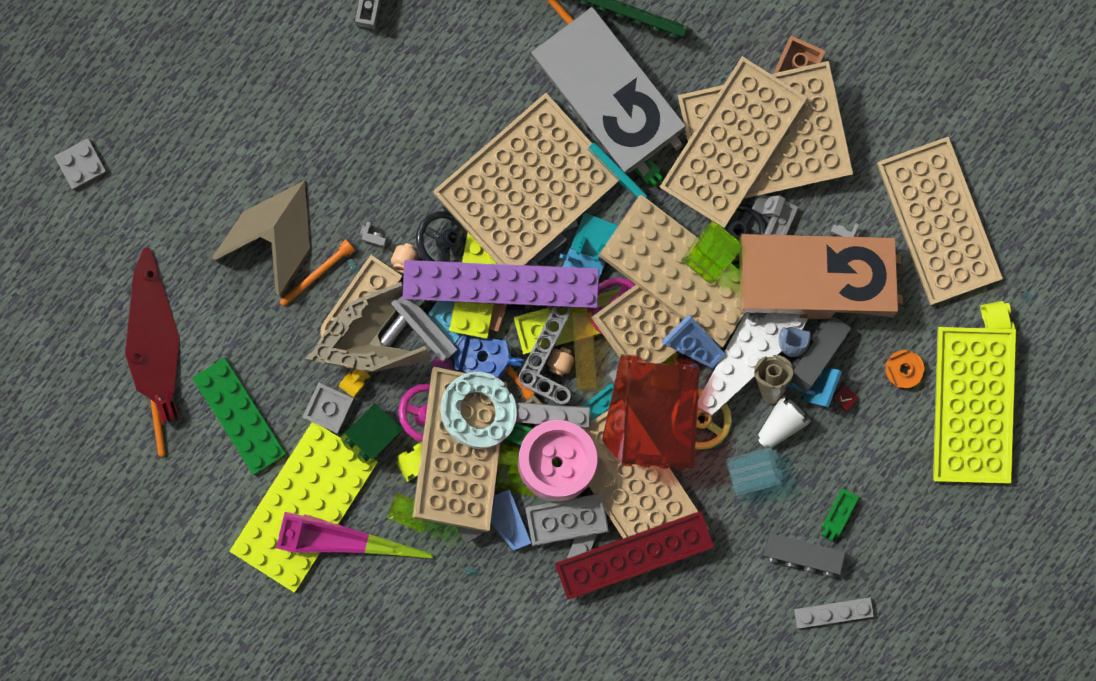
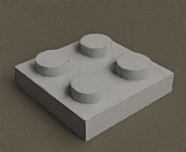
(80, 164)
(328, 408)

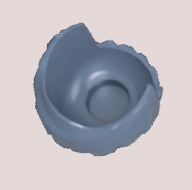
(794, 341)

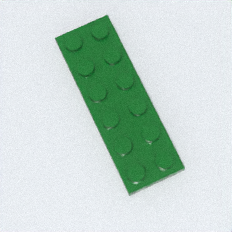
(239, 416)

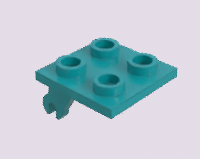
(592, 236)

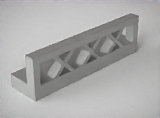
(425, 328)

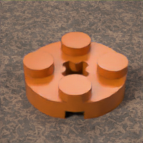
(909, 359)

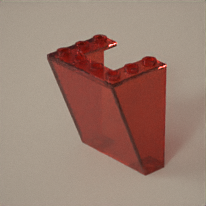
(653, 413)

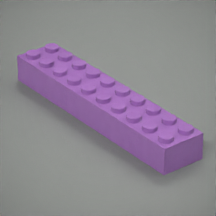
(501, 283)

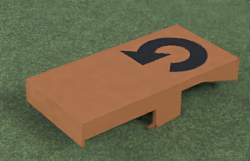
(818, 275)

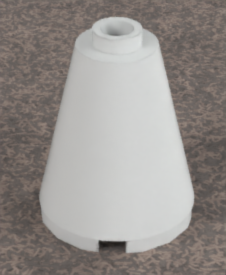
(782, 423)

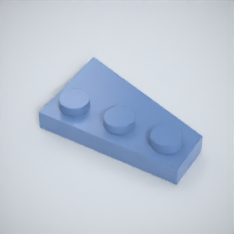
(694, 342)
(508, 520)

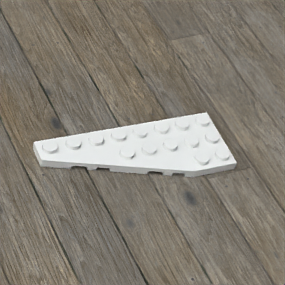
(743, 352)

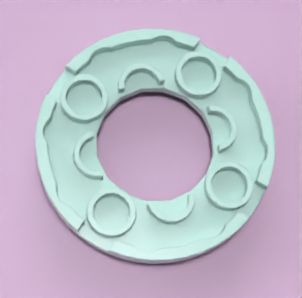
(504, 406)

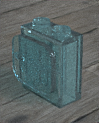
(754, 471)

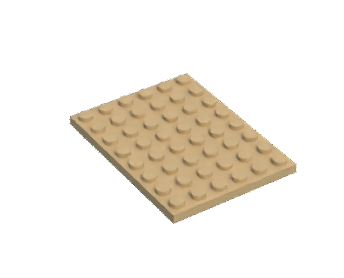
(812, 145)
(526, 184)

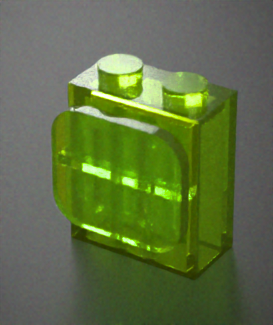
(711, 252)
(402, 512)

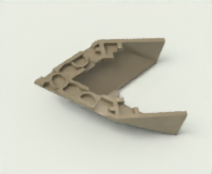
(281, 222)
(354, 338)

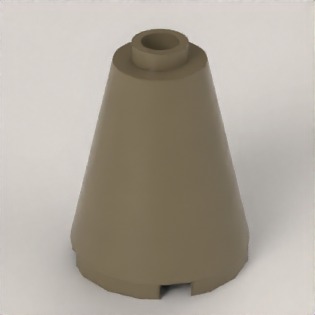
(773, 377)

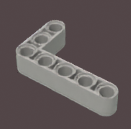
(544, 354)

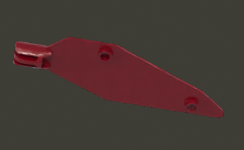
(152, 339)

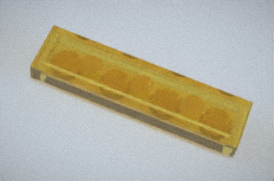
(584, 349)

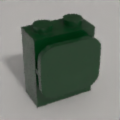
(371, 434)

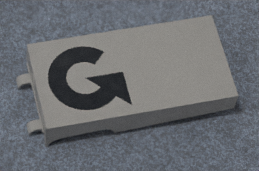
(609, 92)

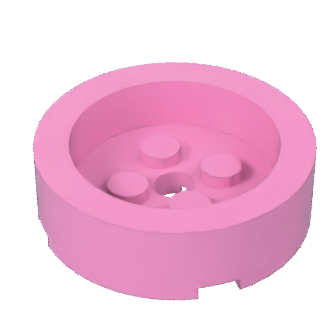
(567, 443)

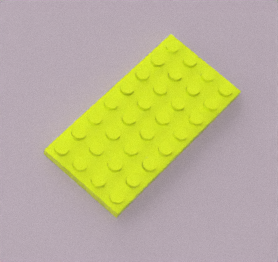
(974, 405)
(315, 481)

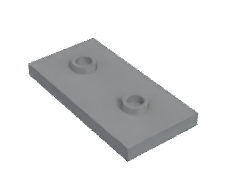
(566, 519)

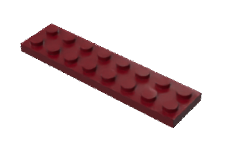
(634, 555)

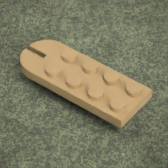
(370, 279)

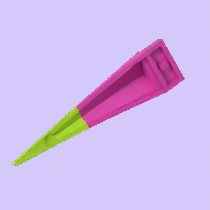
(313, 534)

